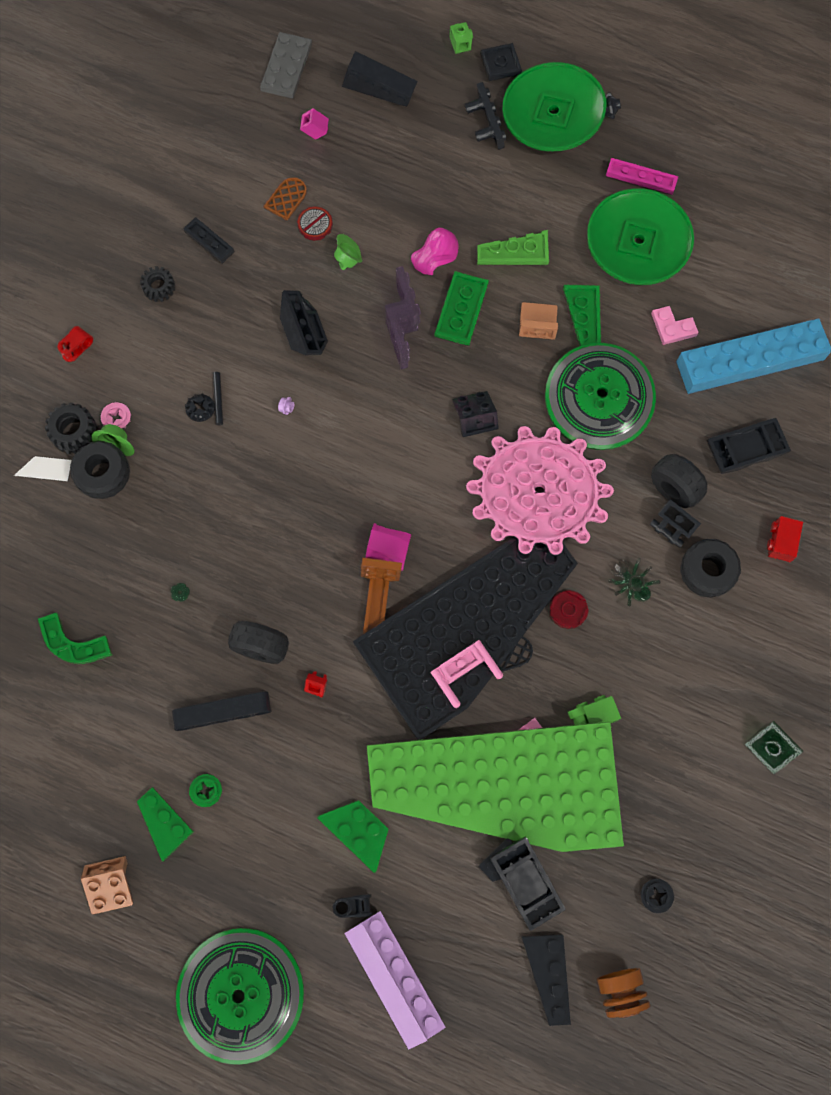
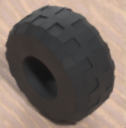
(88, 458)
(679, 480)
(719, 553)
(258, 642)

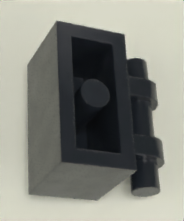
(677, 518)

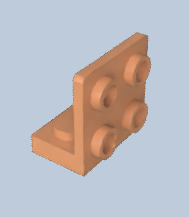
(538, 321)
(106, 885)

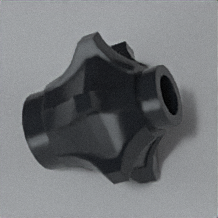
(612, 105)

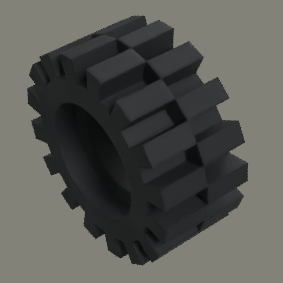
(153, 275)

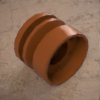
(623, 993)

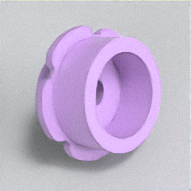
(286, 405)

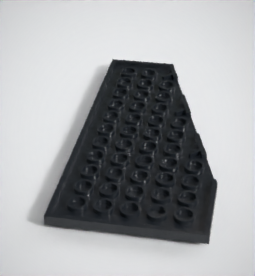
(484, 602)

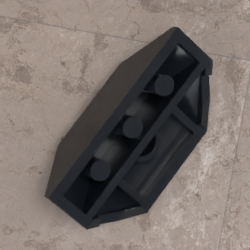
(302, 324)

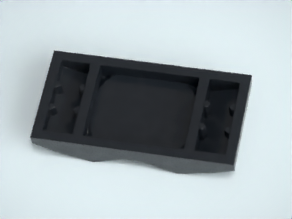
(748, 446)
(527, 883)

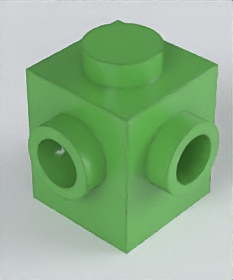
(461, 37)

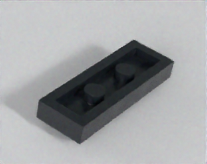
(209, 240)

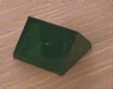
(773, 747)

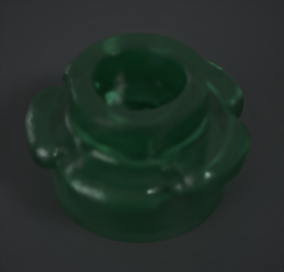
(180, 587)

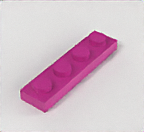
(642, 176)

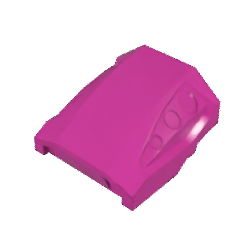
(388, 544)

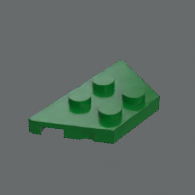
(358, 831)

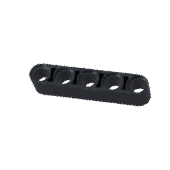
(221, 711)

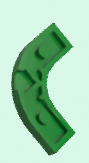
(71, 651)

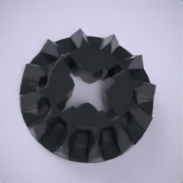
(200, 415)
(665, 900)

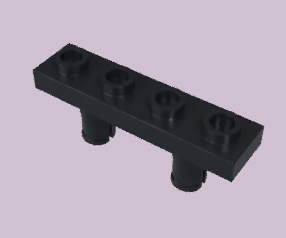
(484, 103)

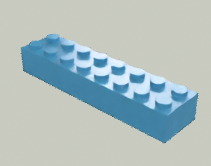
(753, 356)

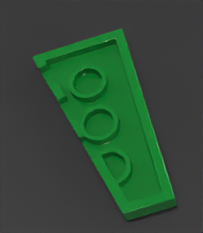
(585, 311)

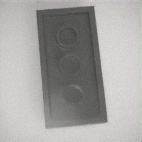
(286, 65)

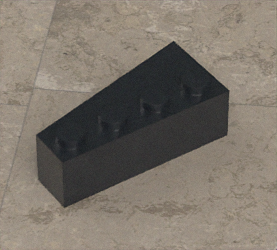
(378, 80)

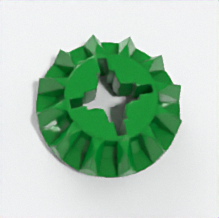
(197, 786)

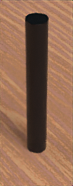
(218, 398)

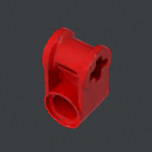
(75, 341)

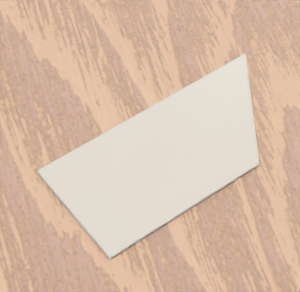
(46, 468)

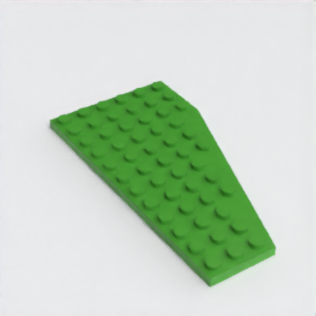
(508, 784)

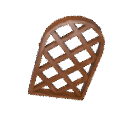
(278, 212)

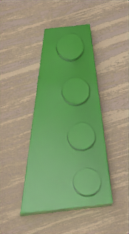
(515, 251)

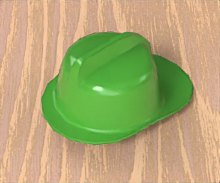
(347, 252)
(115, 435)

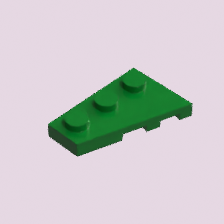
(164, 823)

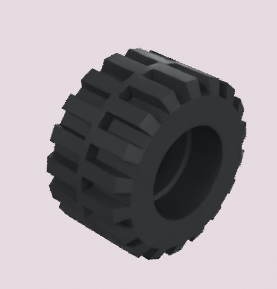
(61, 419)

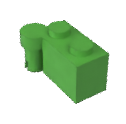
(601, 710)

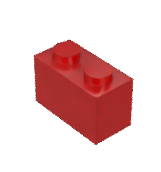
(784, 539)

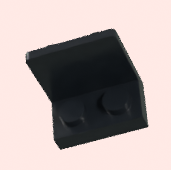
(476, 413)

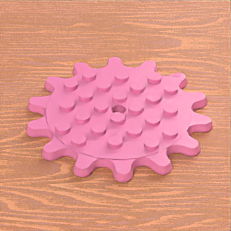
(543, 517)

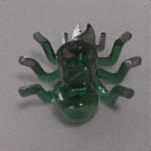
(635, 583)

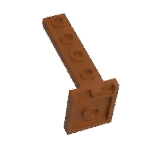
(380, 574)

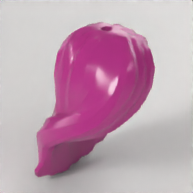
(439, 249)

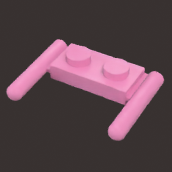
(460, 665)

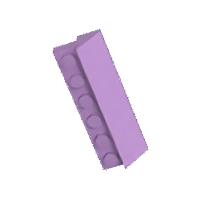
(395, 980)

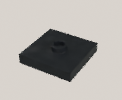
(501, 62)

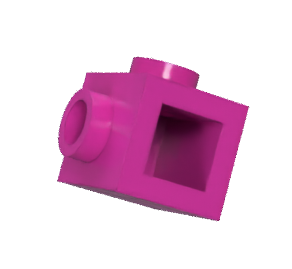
(314, 124)

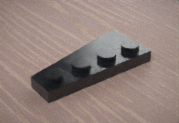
(548, 967)

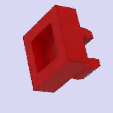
(315, 684)

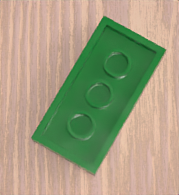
(461, 308)

